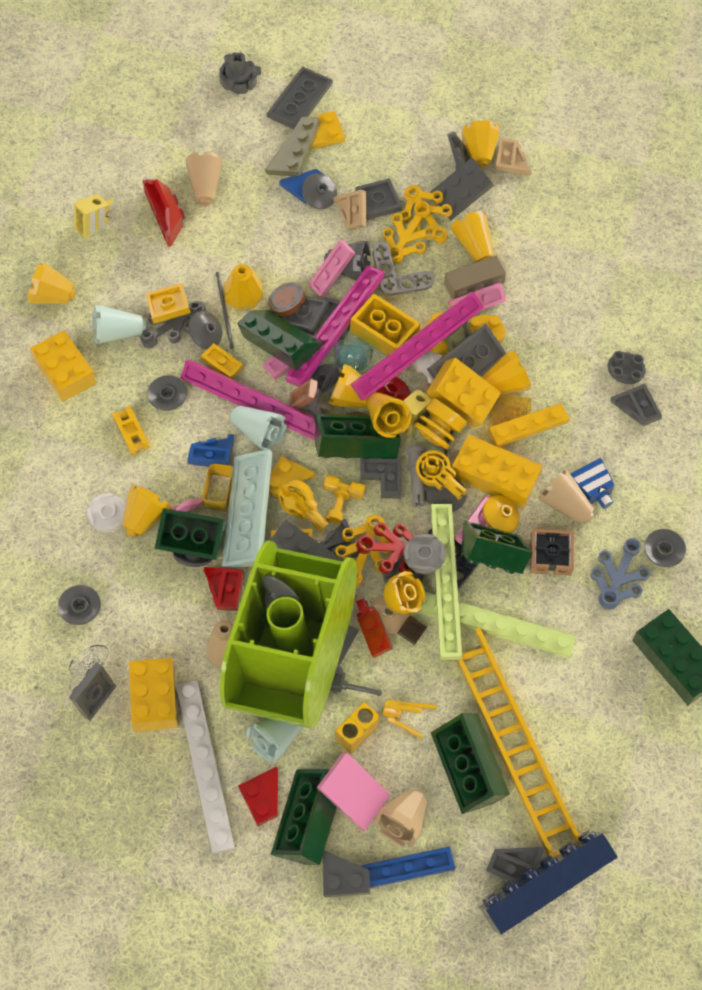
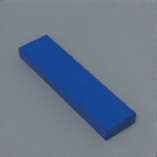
(410, 867)

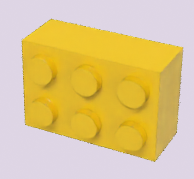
(383, 325)
(63, 365)
(463, 392)
(153, 694)

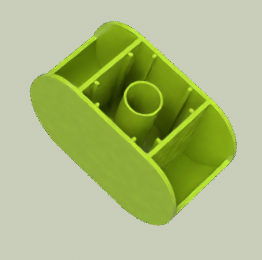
(287, 655)

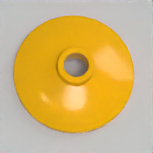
(496, 518)

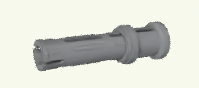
(414, 453)

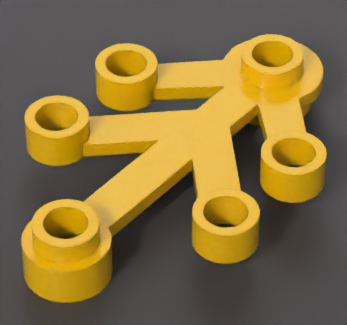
(411, 199)
(408, 235)
(366, 528)

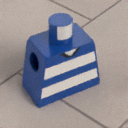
(595, 482)

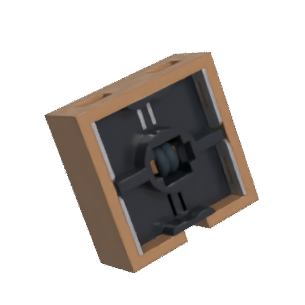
(552, 551)

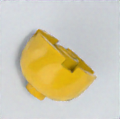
(404, 594)

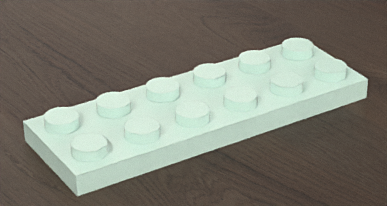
(247, 508)

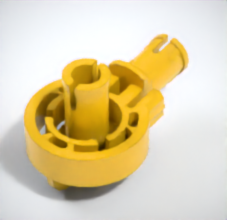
(438, 475)
(301, 503)

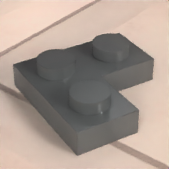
(386, 471)

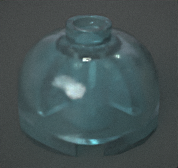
(353, 355)

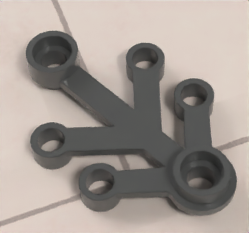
(149, 338)

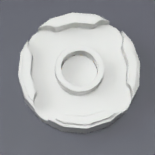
(106, 512)

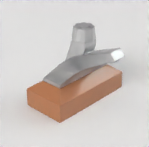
(306, 397)

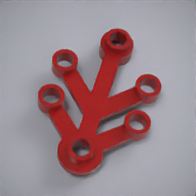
(396, 545)

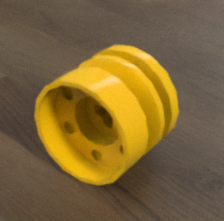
(440, 424)

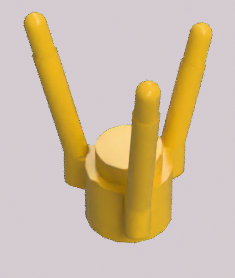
(393, 709)

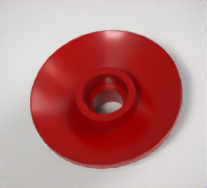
(395, 388)

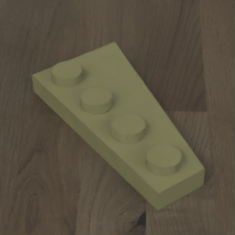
(295, 150)

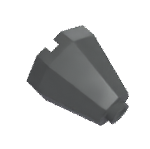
(359, 260)

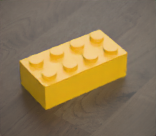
(496, 470)

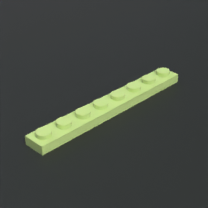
(446, 585)
(507, 627)

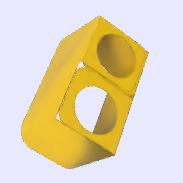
(219, 470)
(352, 744)

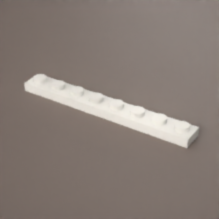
(205, 767)

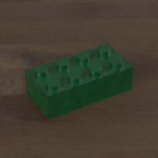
(673, 654)

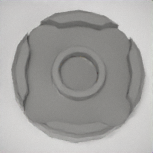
(424, 553)

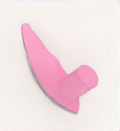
(189, 506)

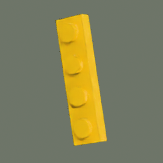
(528, 425)

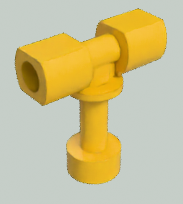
(342, 492)

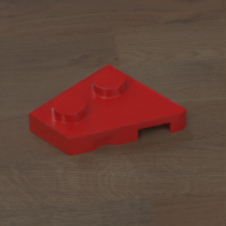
(225, 586)
(262, 796)

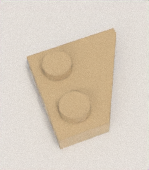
(511, 158)
(352, 209)

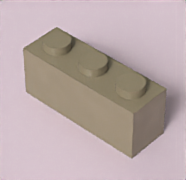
(474, 277)

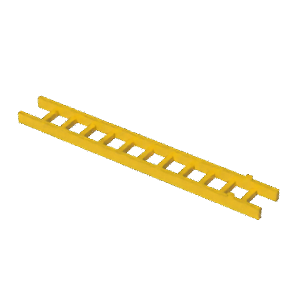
(529, 745)

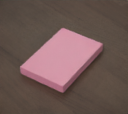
(353, 791)

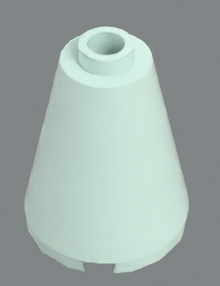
(115, 324)
(259, 426)
(272, 738)

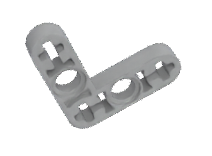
(396, 281)

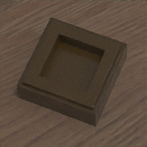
(411, 630)

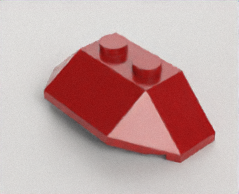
(164, 209)

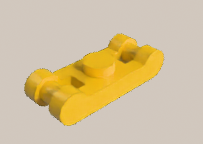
(130, 430)

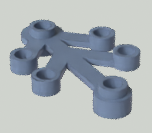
(618, 577)

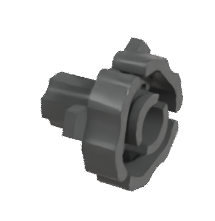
(238, 73)

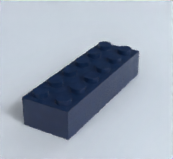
(548, 881)

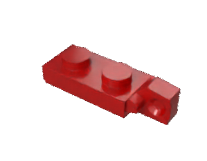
(373, 629)

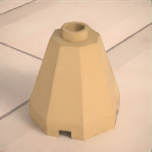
(403, 817)

